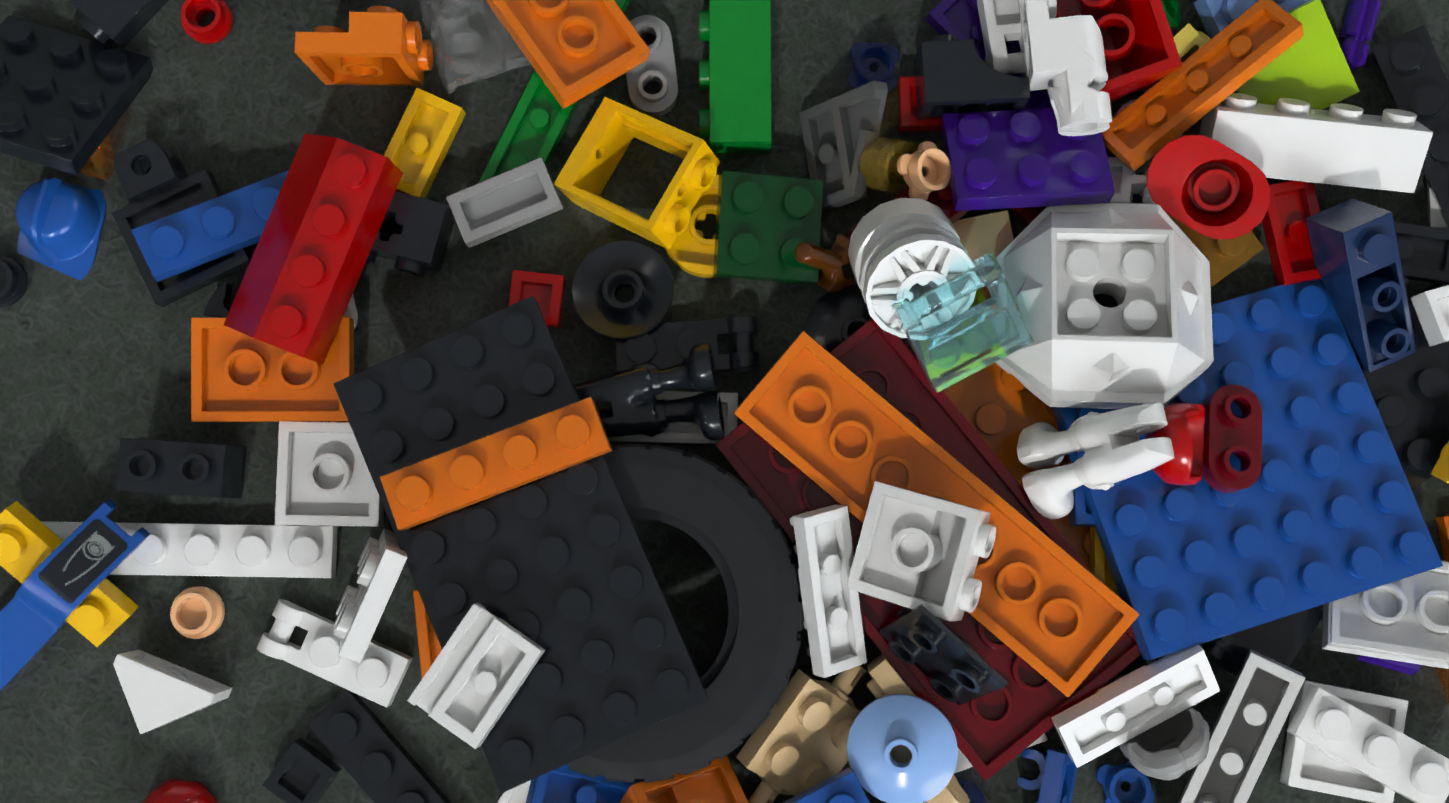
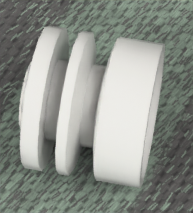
(903, 253)

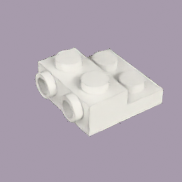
(921, 551)

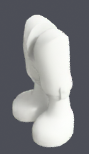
(1110, 454)

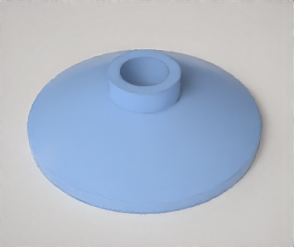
(905, 722)

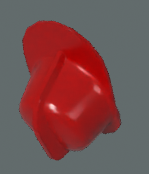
(1208, 187)

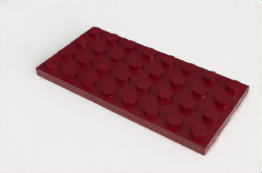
(1005, 721)

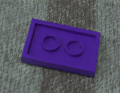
(1022, 161)

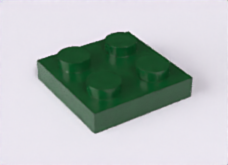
(763, 223)

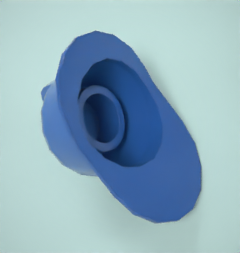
(60, 225)

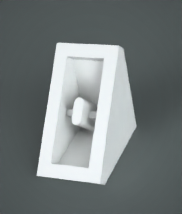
(163, 691)

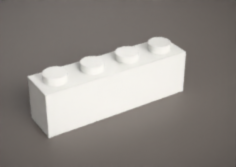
(1323, 145)
(1244, 732)

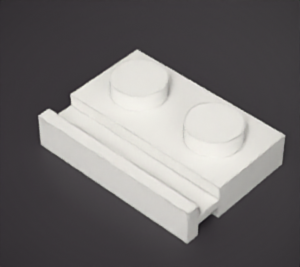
(476, 675)

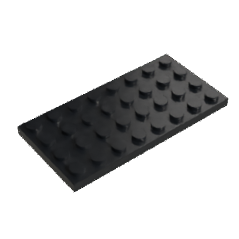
(542, 557)

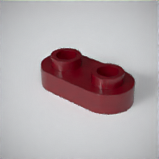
(1232, 435)

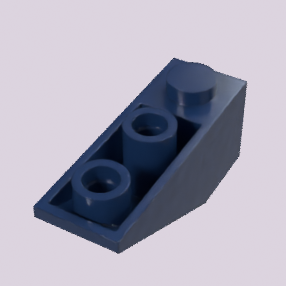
(1363, 274)

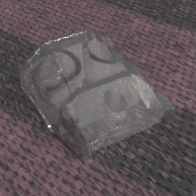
(473, 29)

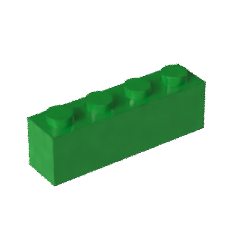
(736, 76)

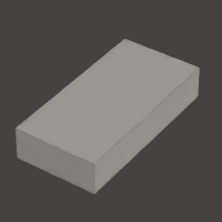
(504, 202)

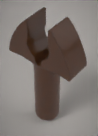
(829, 261)

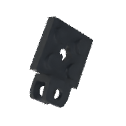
(159, 190)

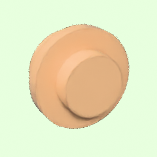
(197, 612)

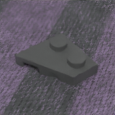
(837, 137)

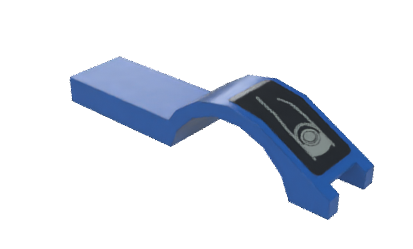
(60, 587)

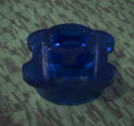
(873, 53)

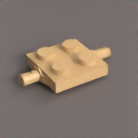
(802, 736)

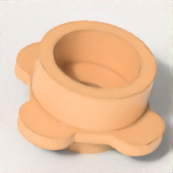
(935, 168)

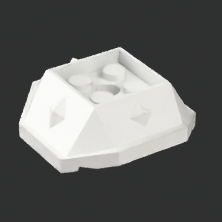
(1098, 353)

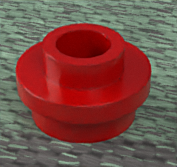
(191, 16)

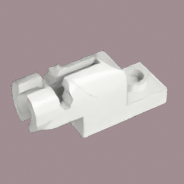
(1068, 62)

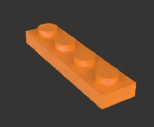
(1201, 82)
(495, 464)

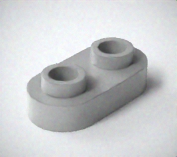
(658, 68)

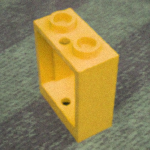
(611, 134)

